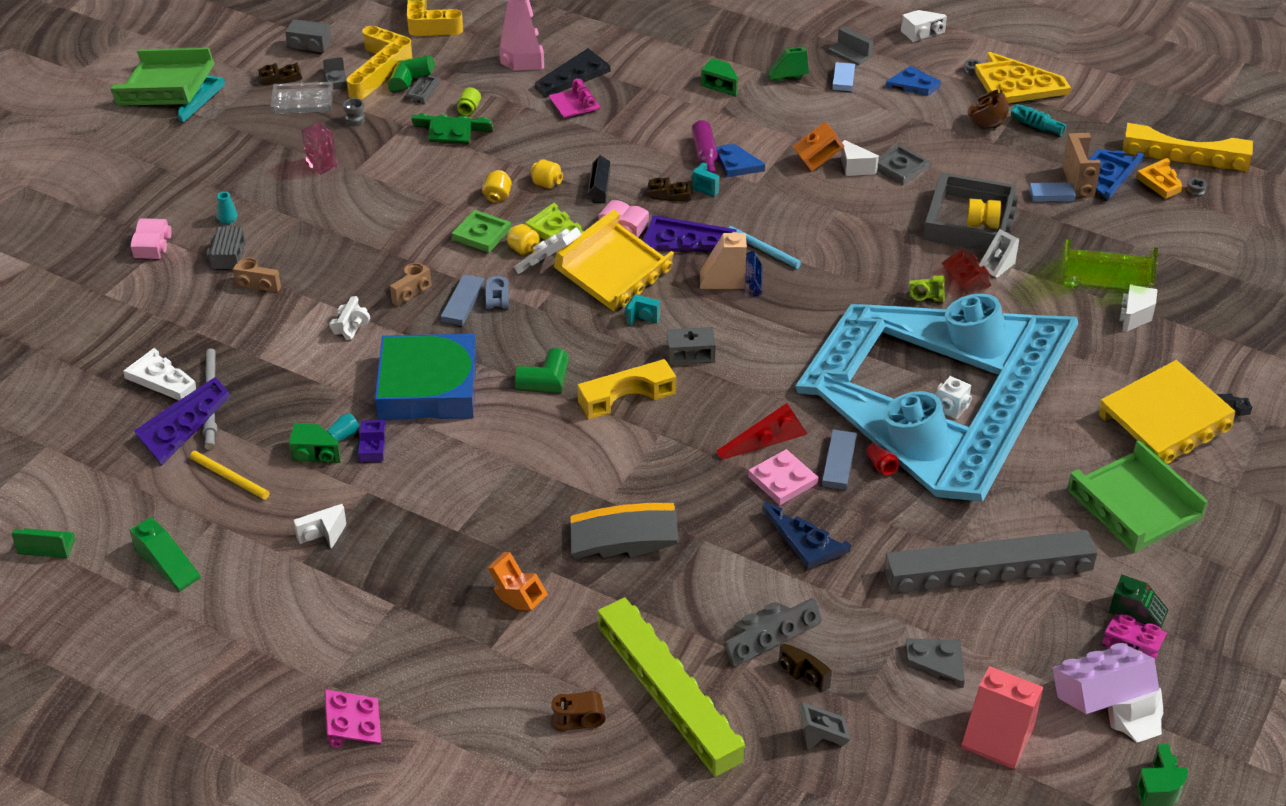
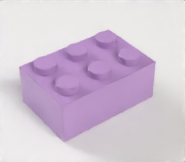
(1105, 678)

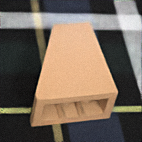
(726, 263)

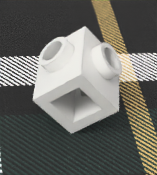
(954, 396)

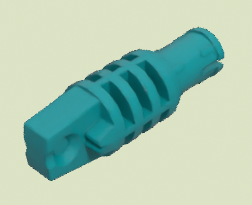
(1037, 119)

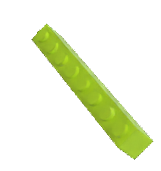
(671, 687)

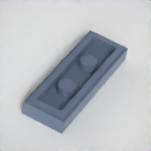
(462, 300)
(839, 459)

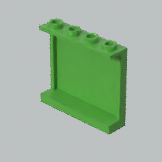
(165, 77)
(1138, 498)

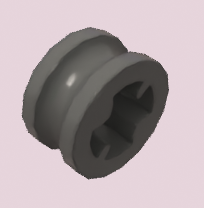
(969, 67)
(1196, 187)

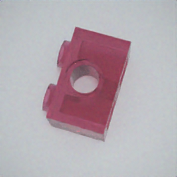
(319, 148)

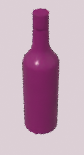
(705, 144)

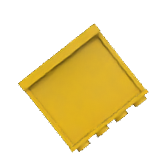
(611, 262)
(1169, 411)

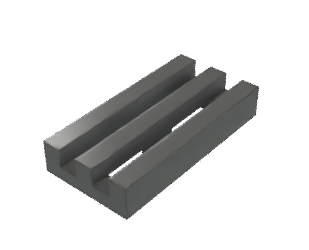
(426, 91)

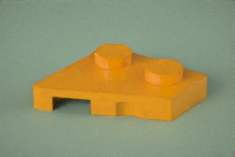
(1160, 178)

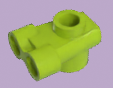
(933, 289)

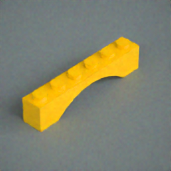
(1225, 154)

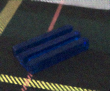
(754, 273)

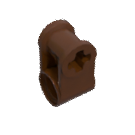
(580, 710)

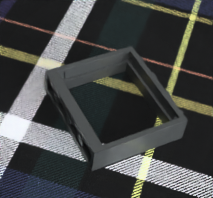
(973, 189)

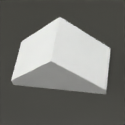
(858, 160)
(1000, 254)

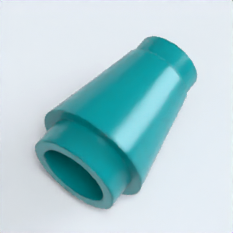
(226, 210)
(343, 427)

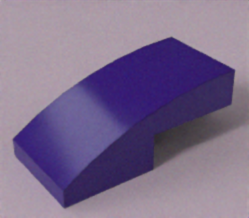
(372, 440)

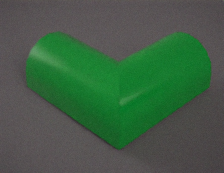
(408, 69)
(546, 378)

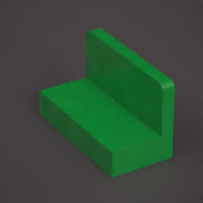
(43, 542)

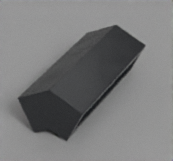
(599, 179)

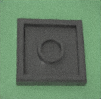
(901, 164)

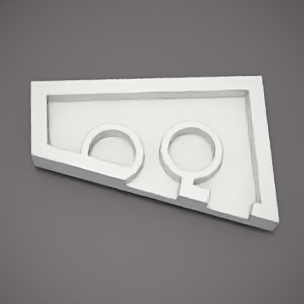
(547, 248)
(160, 376)

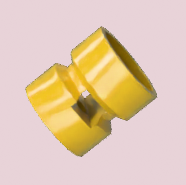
(983, 213)

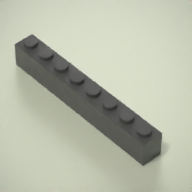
(989, 561)

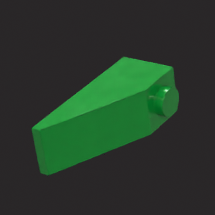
(163, 554)

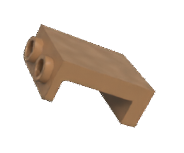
(1076, 166)

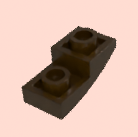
(273, 75)
(663, 189)
(800, 663)

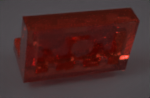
(966, 271)

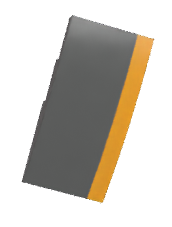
(624, 529)

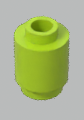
(468, 101)

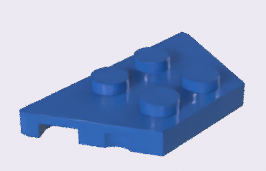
(1114, 170)

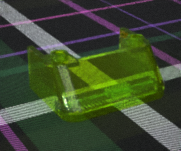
(1106, 269)

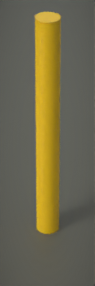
(229, 475)

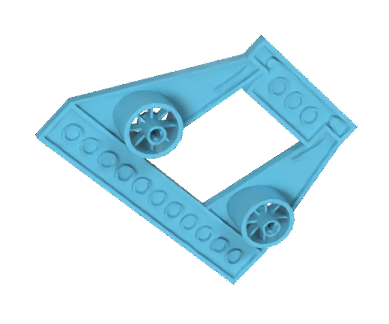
(937, 452)

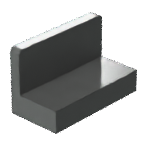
(852, 46)

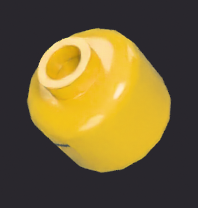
(546, 174)
(496, 186)
(522, 239)

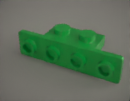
(451, 129)

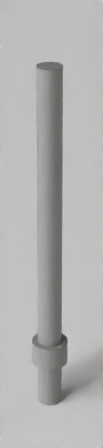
(209, 428)

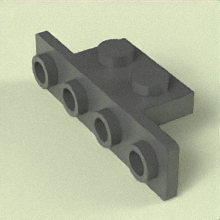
(770, 628)

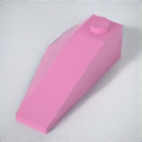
(518, 40)

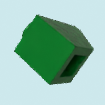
(789, 63)
(313, 444)

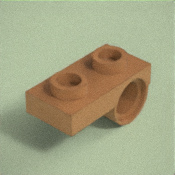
(249, 275)
(416, 280)

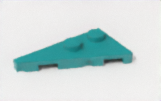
(208, 88)

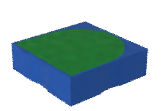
(426, 377)

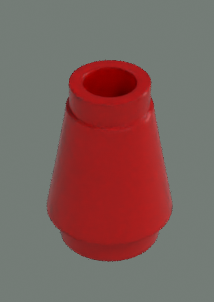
(882, 459)

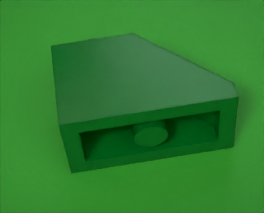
(719, 77)

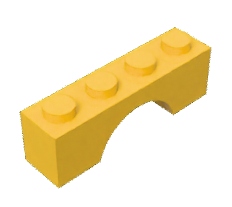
(652, 380)

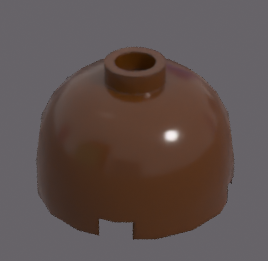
(990, 110)

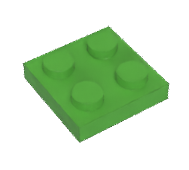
(481, 231)

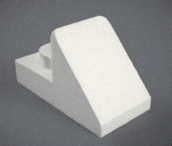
(324, 523)

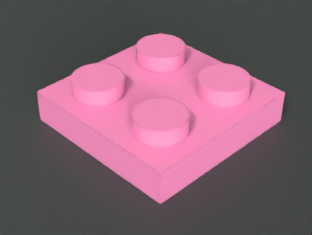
(783, 477)

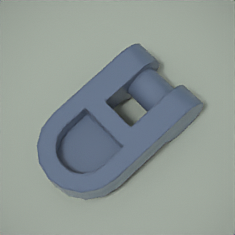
(497, 287)

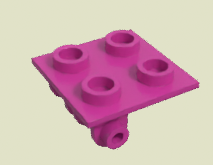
(575, 101)
(1125, 628)
(351, 718)

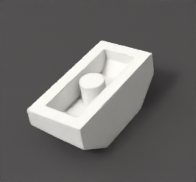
(1138, 716)

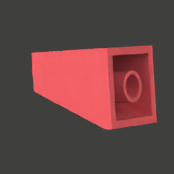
(1002, 717)

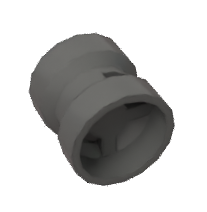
(354, 115)

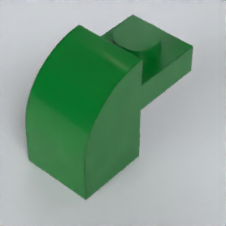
(1164, 782)

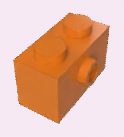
(818, 146)

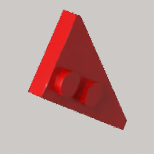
(771, 430)

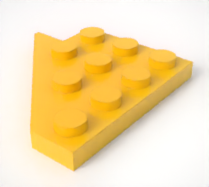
(1019, 80)

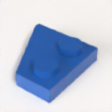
(914, 81)
(737, 161)

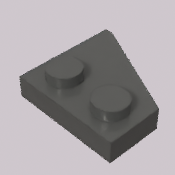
(936, 658)

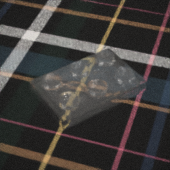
(302, 97)

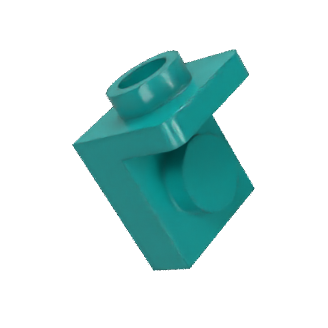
(705, 181)
(642, 308)

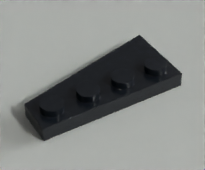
(583, 66)

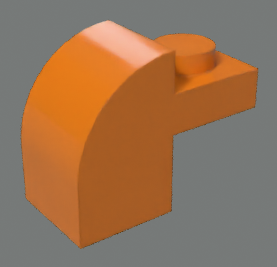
(513, 587)

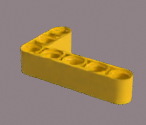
(432, 22)
(388, 49)

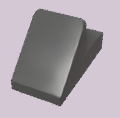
(334, 72)
(822, 724)

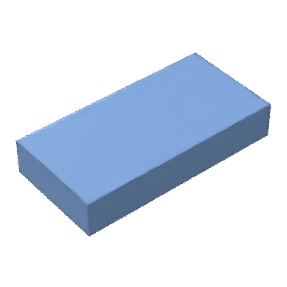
(843, 76)

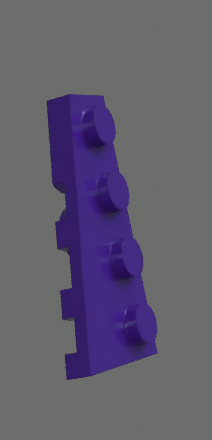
(682, 235)
(176, 424)

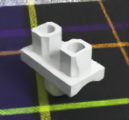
(350, 318)

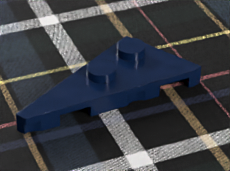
(808, 542)

